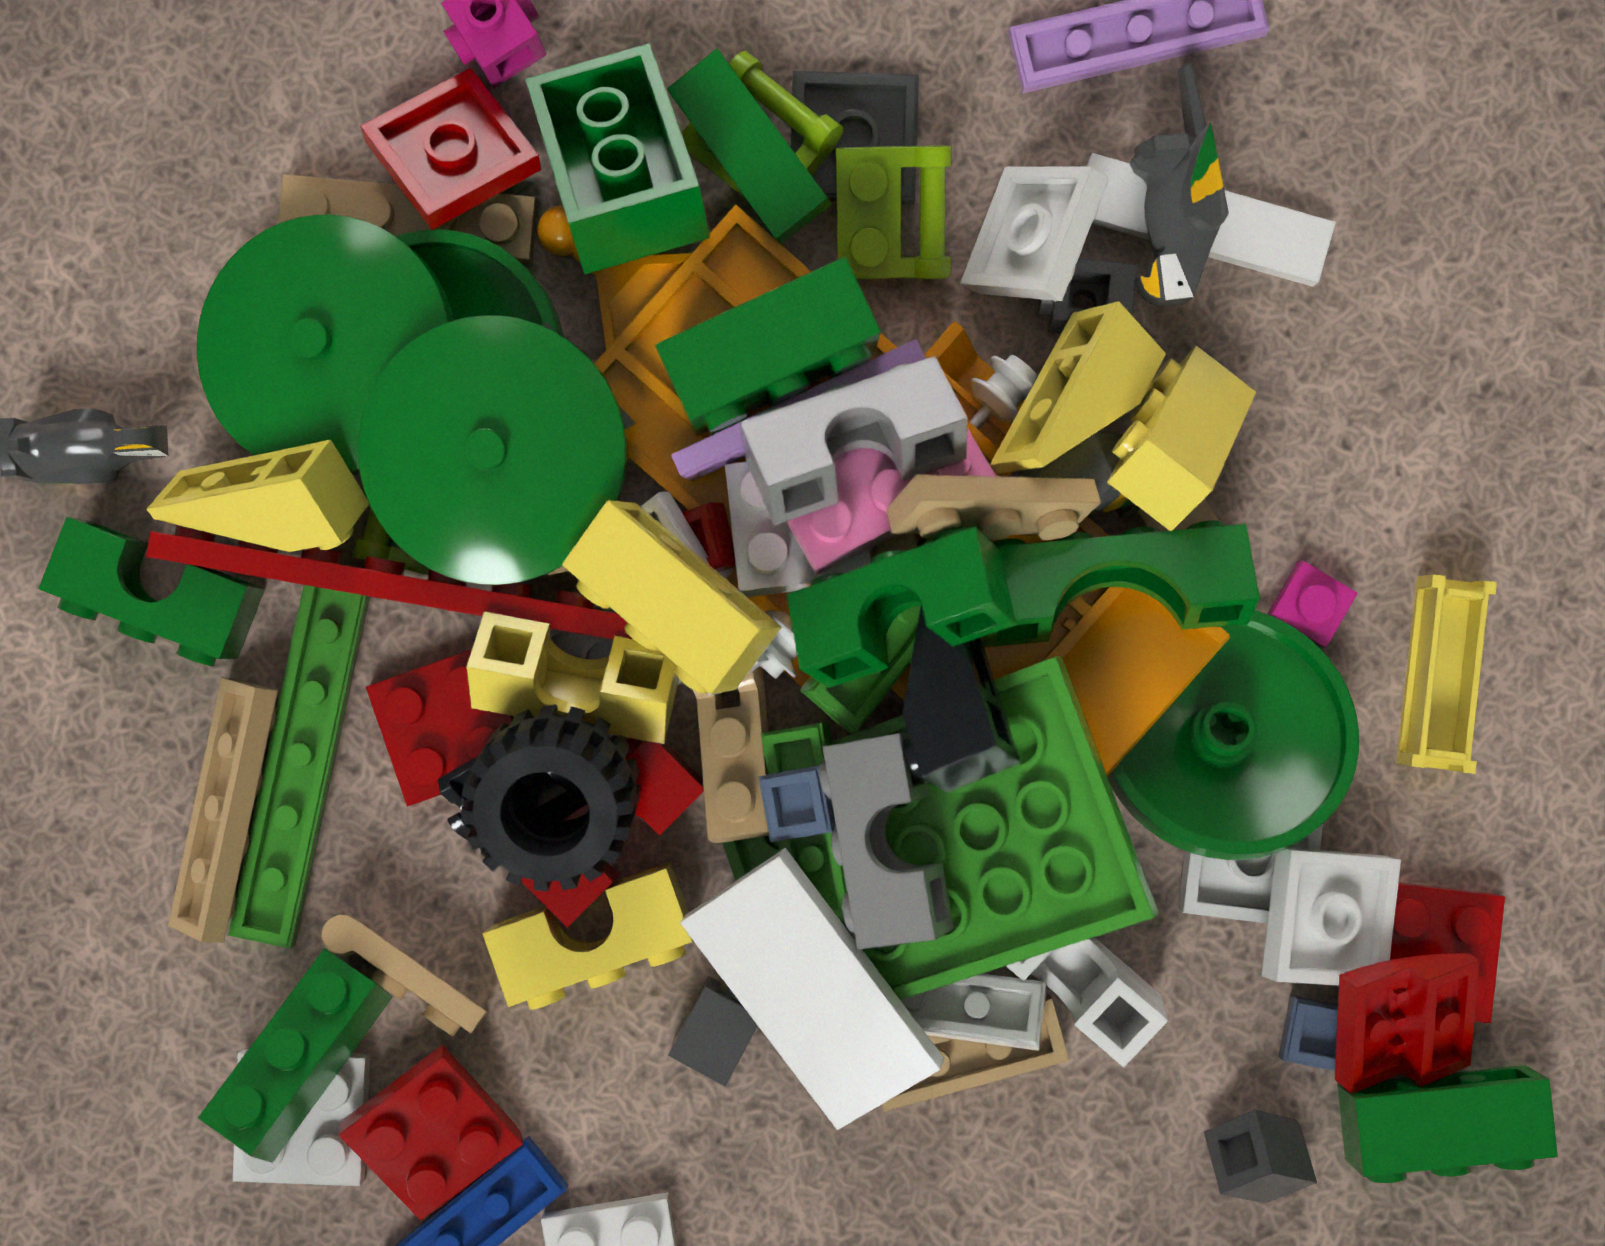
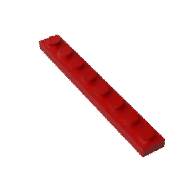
(386, 581)

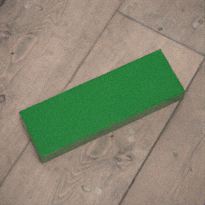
(749, 146)

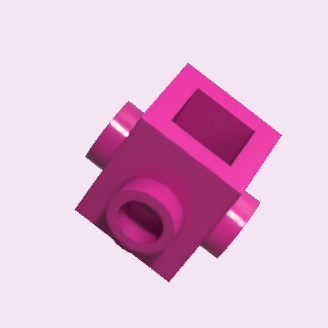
(494, 35)

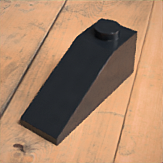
(954, 713)

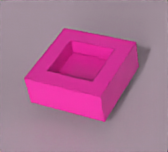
(1313, 603)

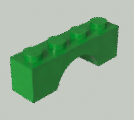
(1194, 572)

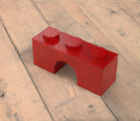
(665, 793)

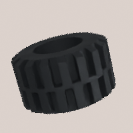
(541, 846)

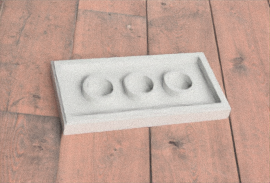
(812, 990)

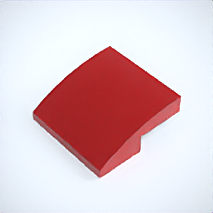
(1406, 1019)

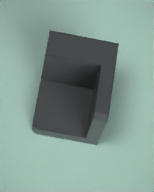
(1259, 1157)

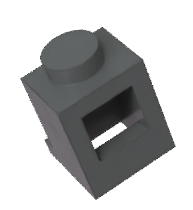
(1101, 282)

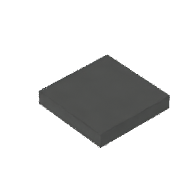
(871, 109)

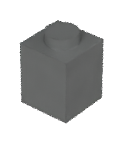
(714, 1033)

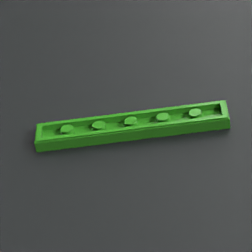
(299, 766)

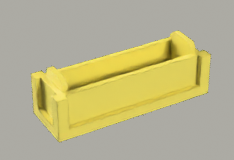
(1443, 673)

